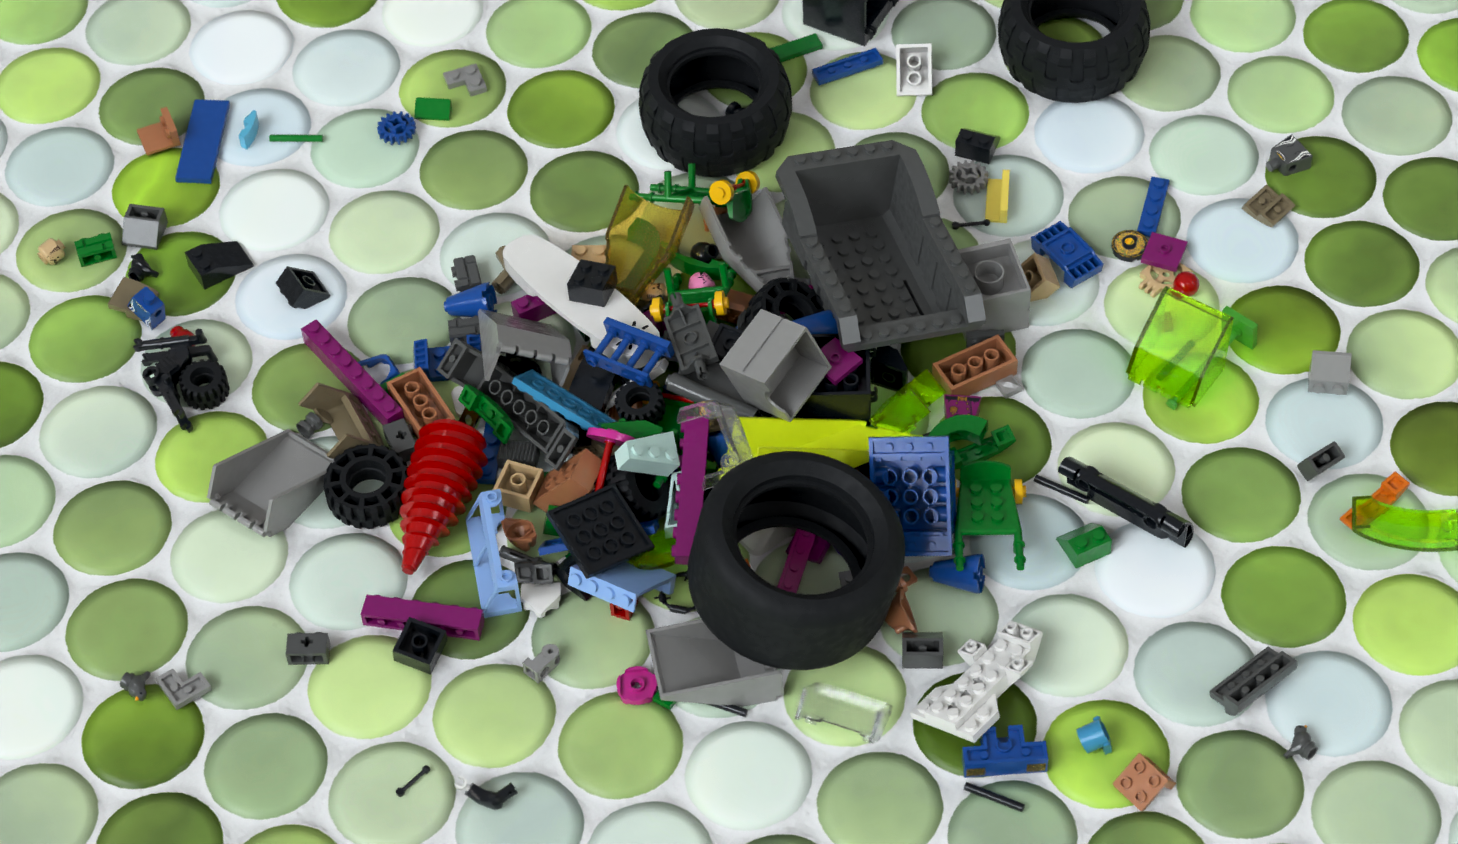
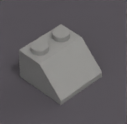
(1329, 372)

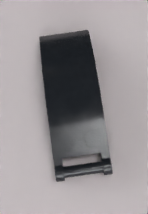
(592, 386)

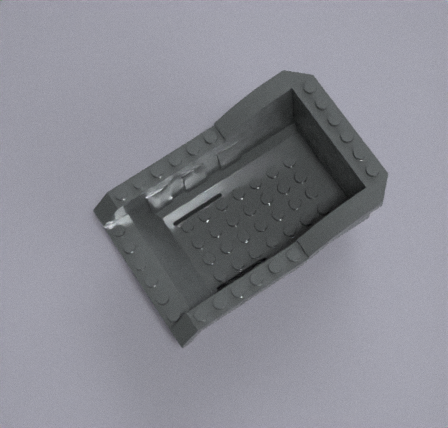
(877, 245)

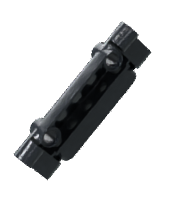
(1118, 498)

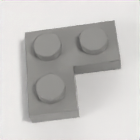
(466, 76)
(181, 692)

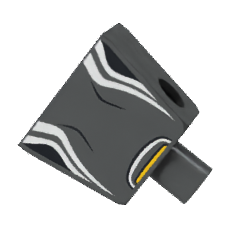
(1289, 157)

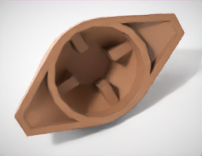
(520, 533)
(900, 614)

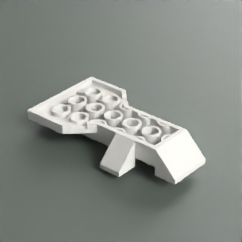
(971, 703)

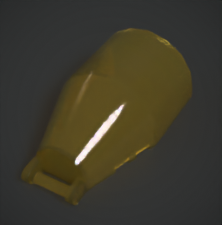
(643, 241)

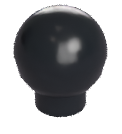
(704, 252)

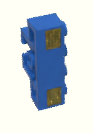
(1004, 755)

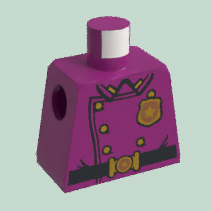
(961, 405)

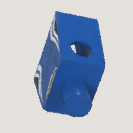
(146, 305)

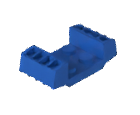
(1068, 252)
(430, 358)

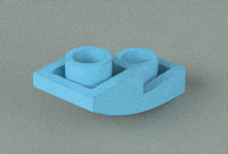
(251, 126)

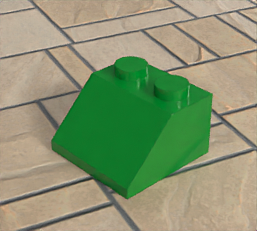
(1085, 544)

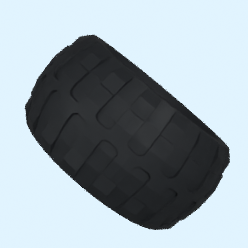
(713, 61)
(1073, 69)

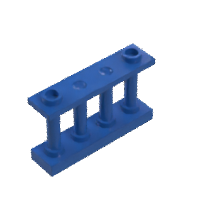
(629, 335)

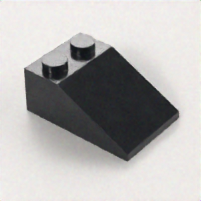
(217, 262)

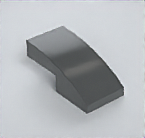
(534, 572)

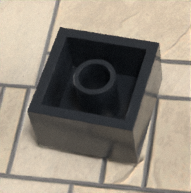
(592, 283)
(420, 645)

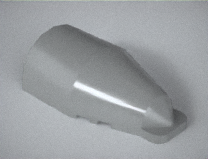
(754, 247)

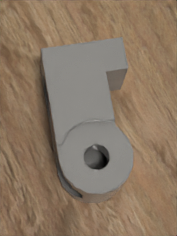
(542, 664)

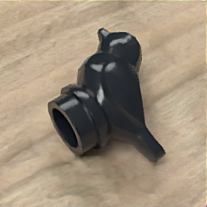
(140, 268)

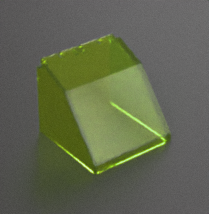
(1181, 348)

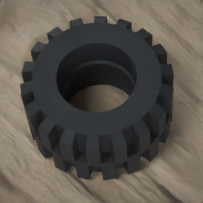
(634, 393)
(207, 395)

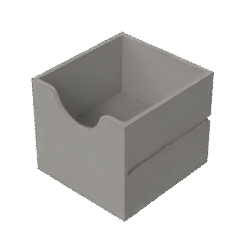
(1002, 285)
(775, 365)

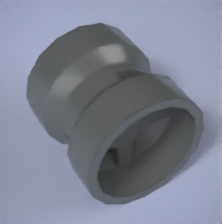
(309, 425)

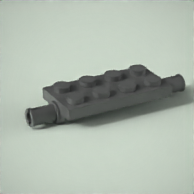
(690, 338)

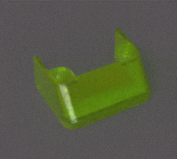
(908, 404)

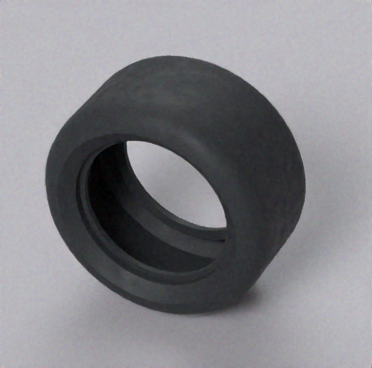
(812, 496)

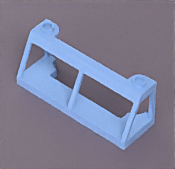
(486, 558)

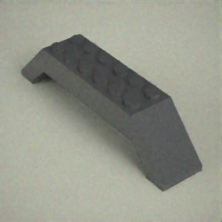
(531, 418)

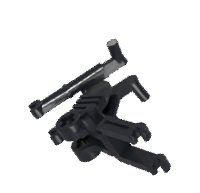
(170, 367)

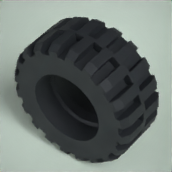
(639, 492)

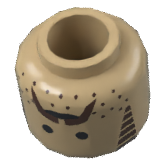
(51, 251)
(654, 290)

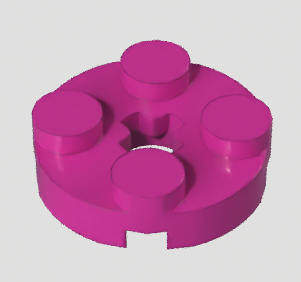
(640, 695)

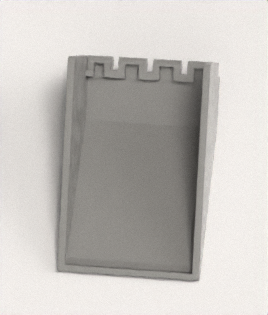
(525, 337)
(269, 482)
(701, 669)

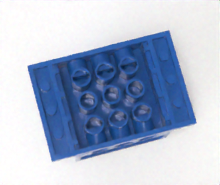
(920, 485)

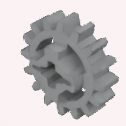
(968, 177)

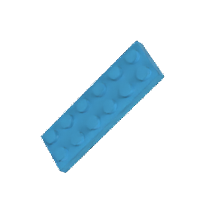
(560, 400)

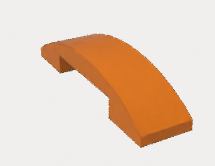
(1388, 493)

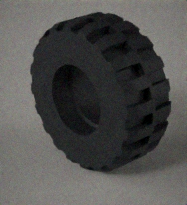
(786, 296)
(363, 464)

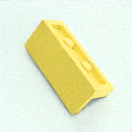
(997, 198)

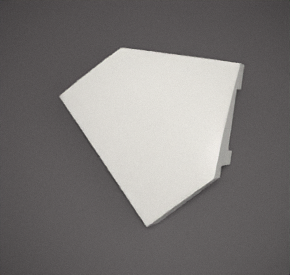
(541, 597)

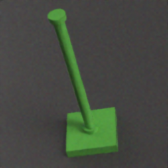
(1242, 330)

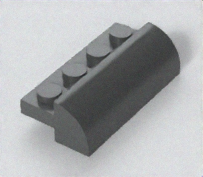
(1253, 680)

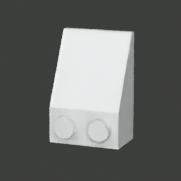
(914, 69)

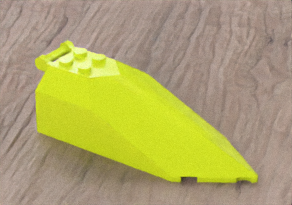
(835, 438)

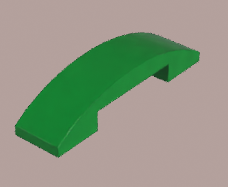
(691, 266)
(489, 410)
(990, 447)

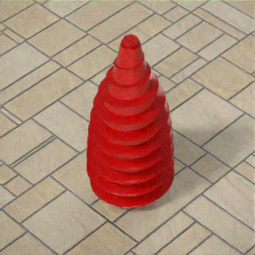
(438, 485)

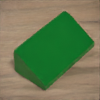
(433, 109)

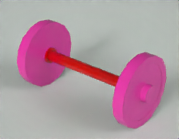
(610, 437)

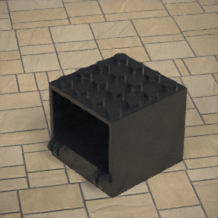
(847, 19)
(848, 398)

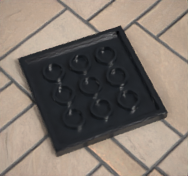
(600, 530)

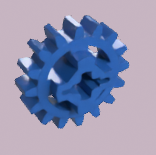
(396, 128)

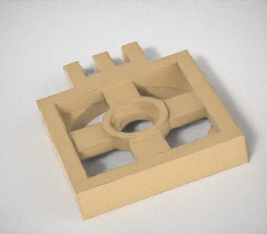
(1156, 285)

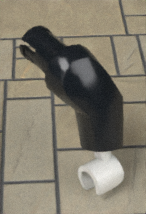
(487, 798)

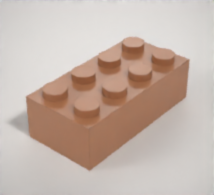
(975, 367)
(418, 399)
(570, 482)

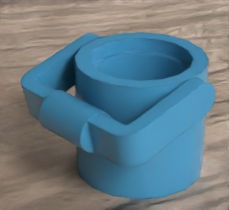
(1094, 736)

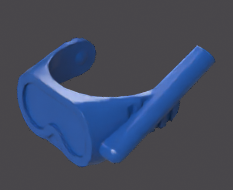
(385, 359)

